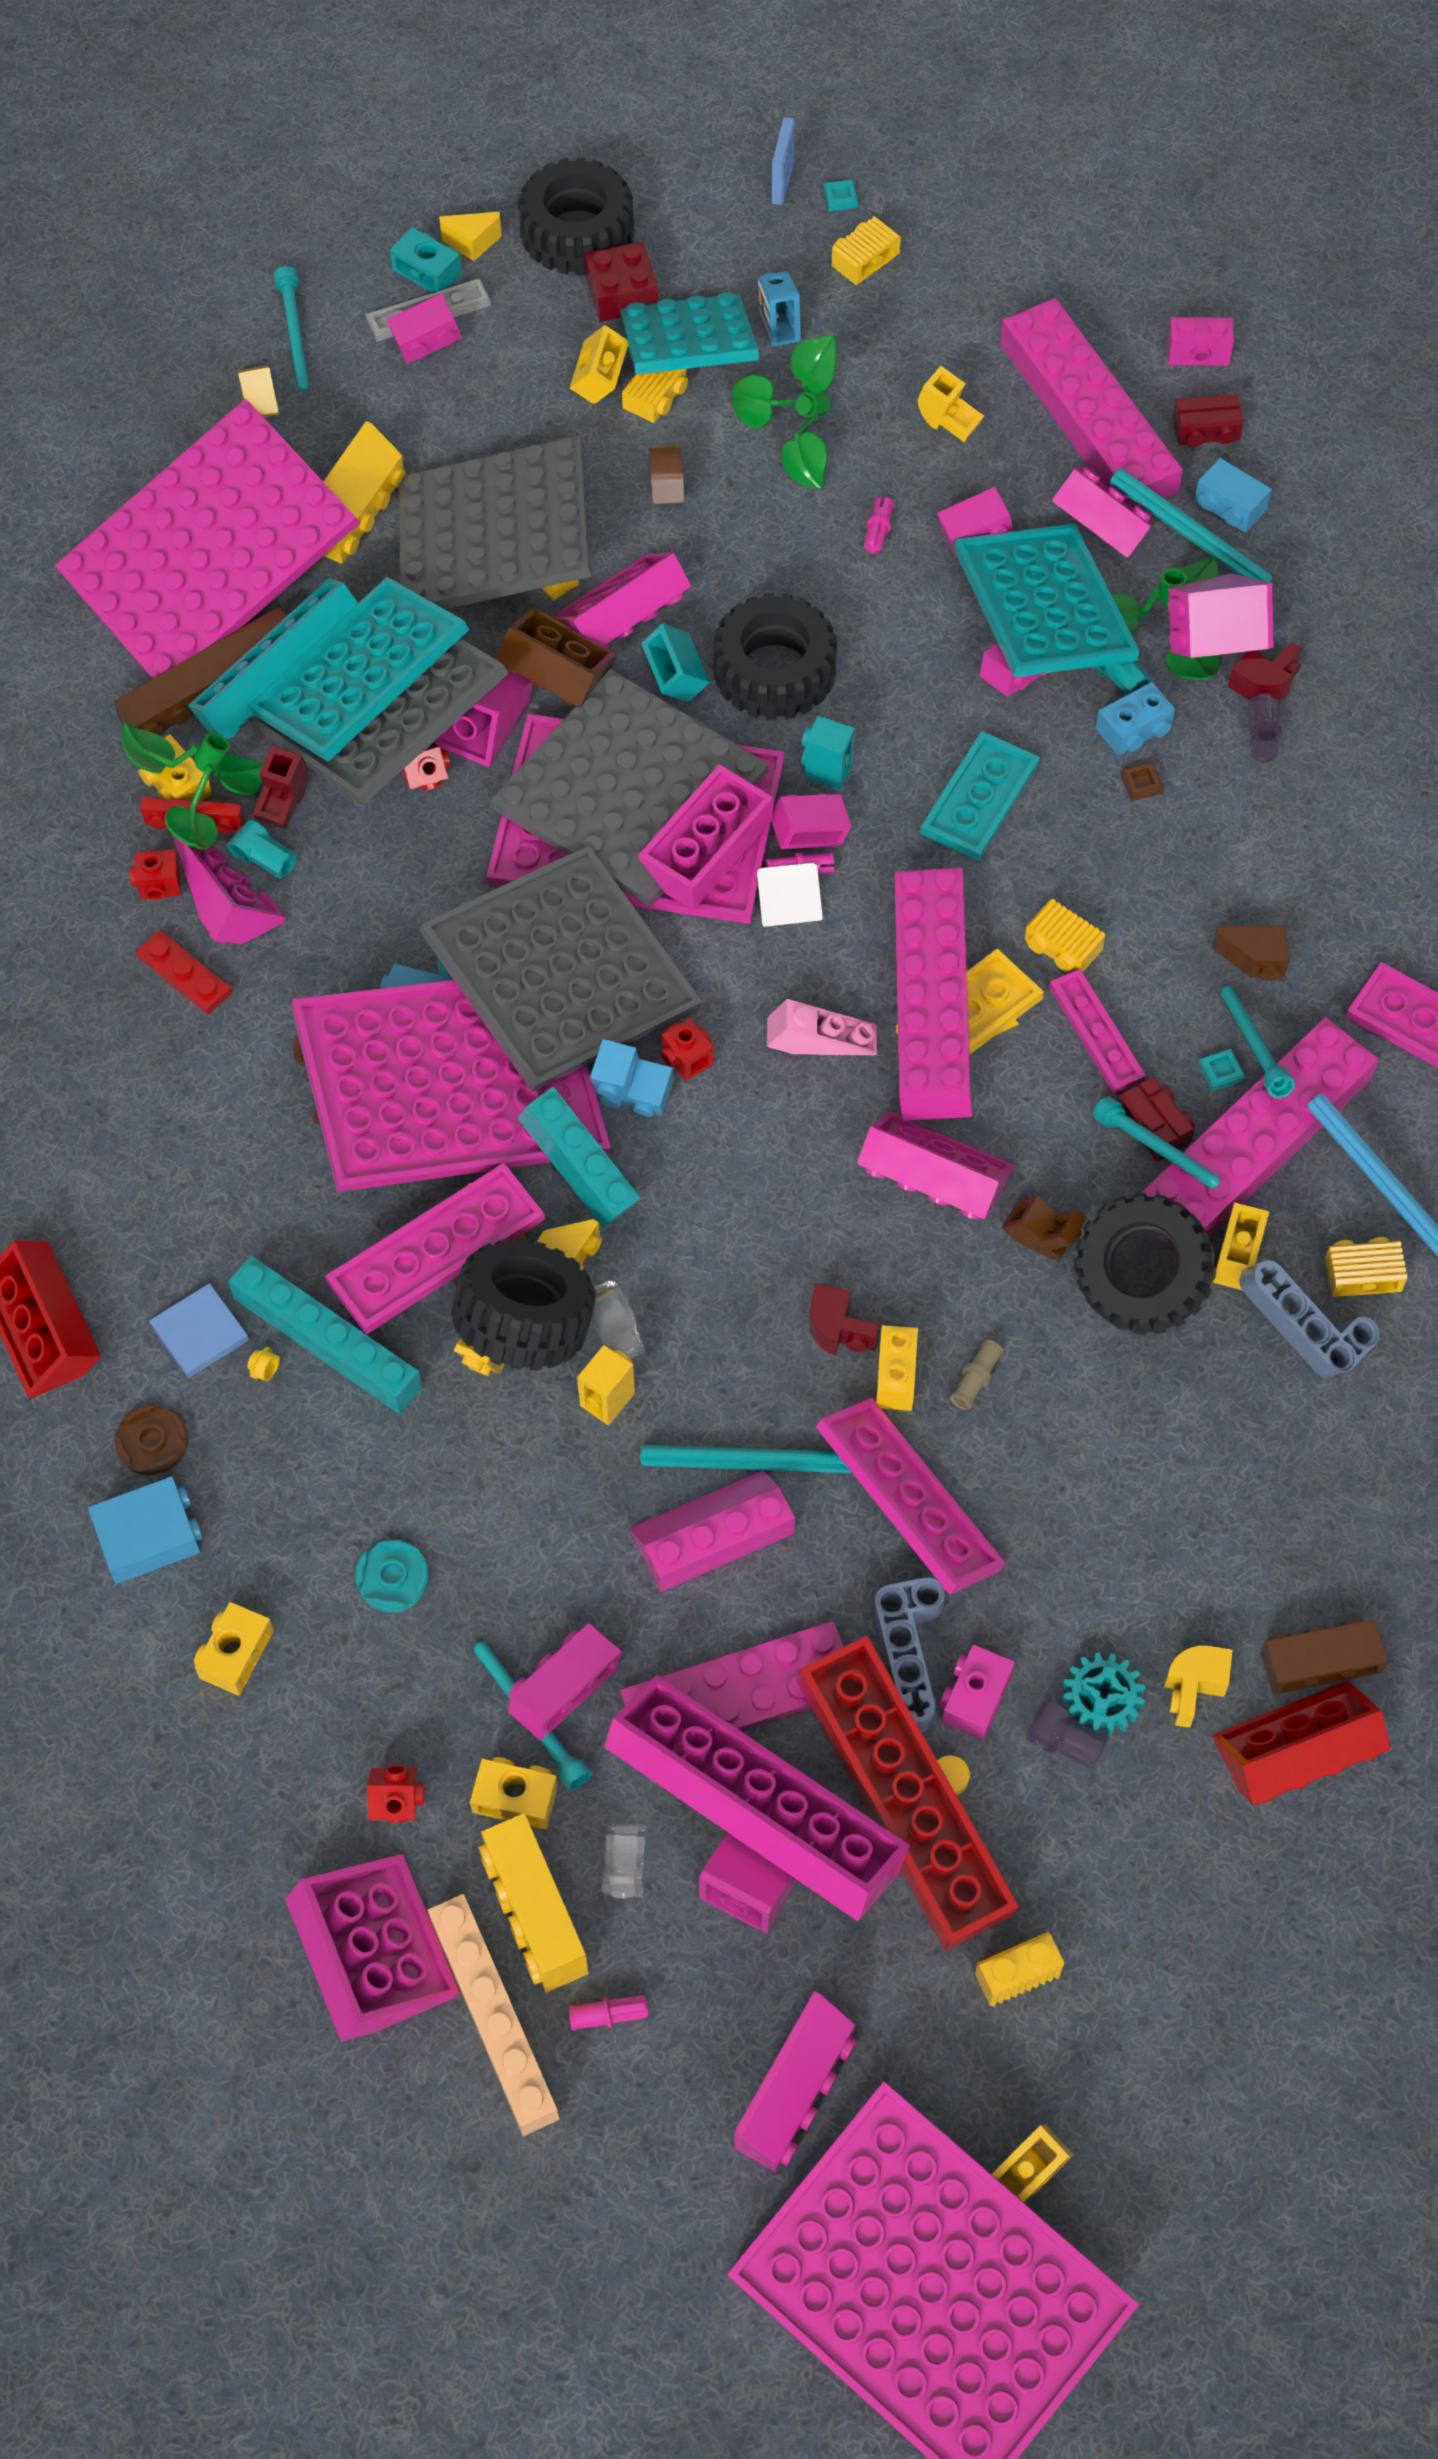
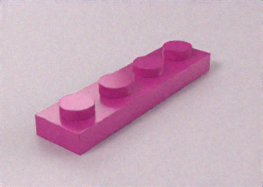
(1097, 1032)

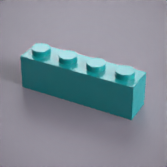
(578, 1157)

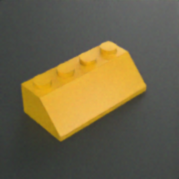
(364, 483)

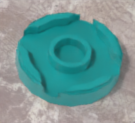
(396, 1588)

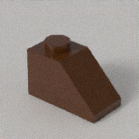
(1254, 949)

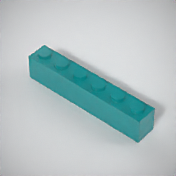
(226, 701)
(325, 1334)

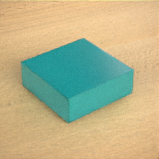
(840, 195)
(1221, 1069)

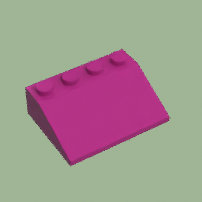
(370, 1945)

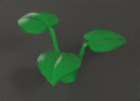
(752, 397)
(1184, 667)
(235, 773)

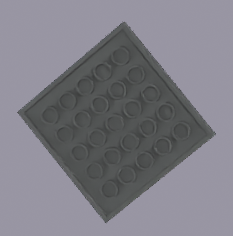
(495, 525)
(405, 726)
(618, 778)
(560, 967)

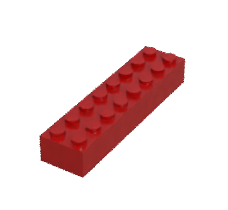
(907, 1792)

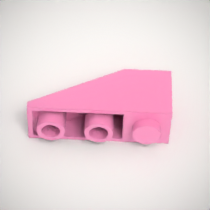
(813, 1030)

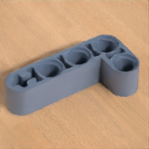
(1268, 1277)
(903, 1624)

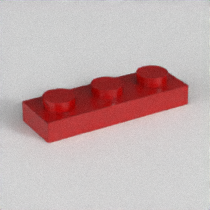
(226, 816)
(184, 972)

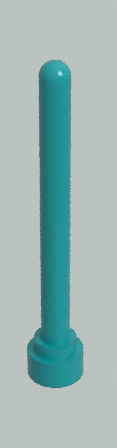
(286, 282)
(1276, 1079)
(1112, 1114)
(572, 1771)

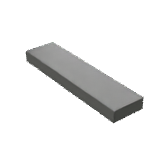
(459, 298)

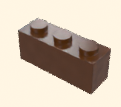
(1324, 1655)

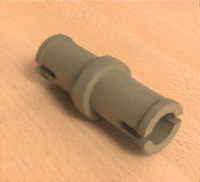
(976, 1374)

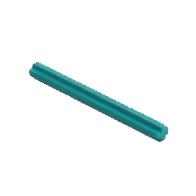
(1187, 526)
(742, 1458)

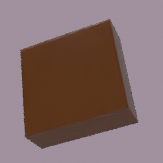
(1142, 781)

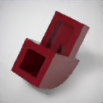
(1258, 675)
(284, 785)
(832, 1326)

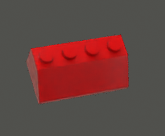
(41, 1319)
(1302, 1742)

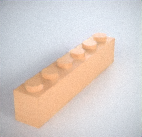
(493, 2015)

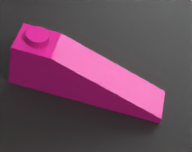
(224, 899)

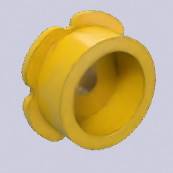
(263, 1364)

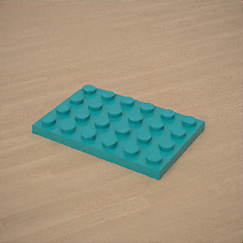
(1045, 600)
(358, 668)

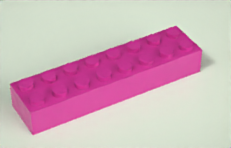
(1087, 399)
(932, 995)
(1266, 1131)
(757, 1797)

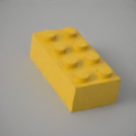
(537, 1909)

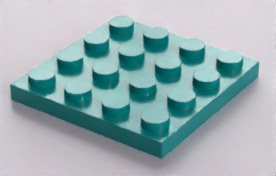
(688, 333)

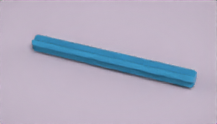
(1375, 1170)

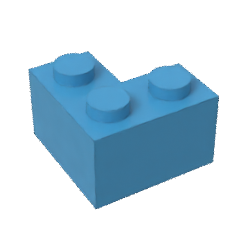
(630, 1081)

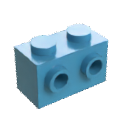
(1232, 495)
(1135, 719)

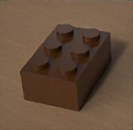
(554, 656)

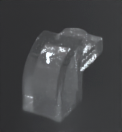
(616, 1320)
(624, 1860)

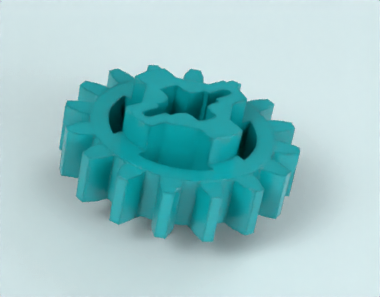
(1088, 1689)

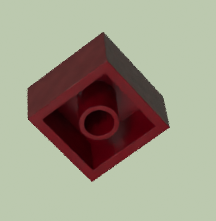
(620, 278)

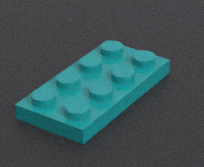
(980, 796)

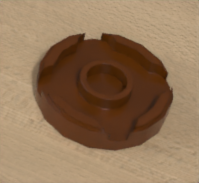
(158, 1447)

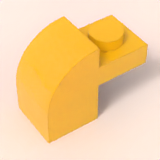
(942, 406)
(1193, 1672)

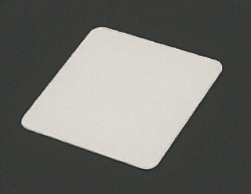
(789, 894)

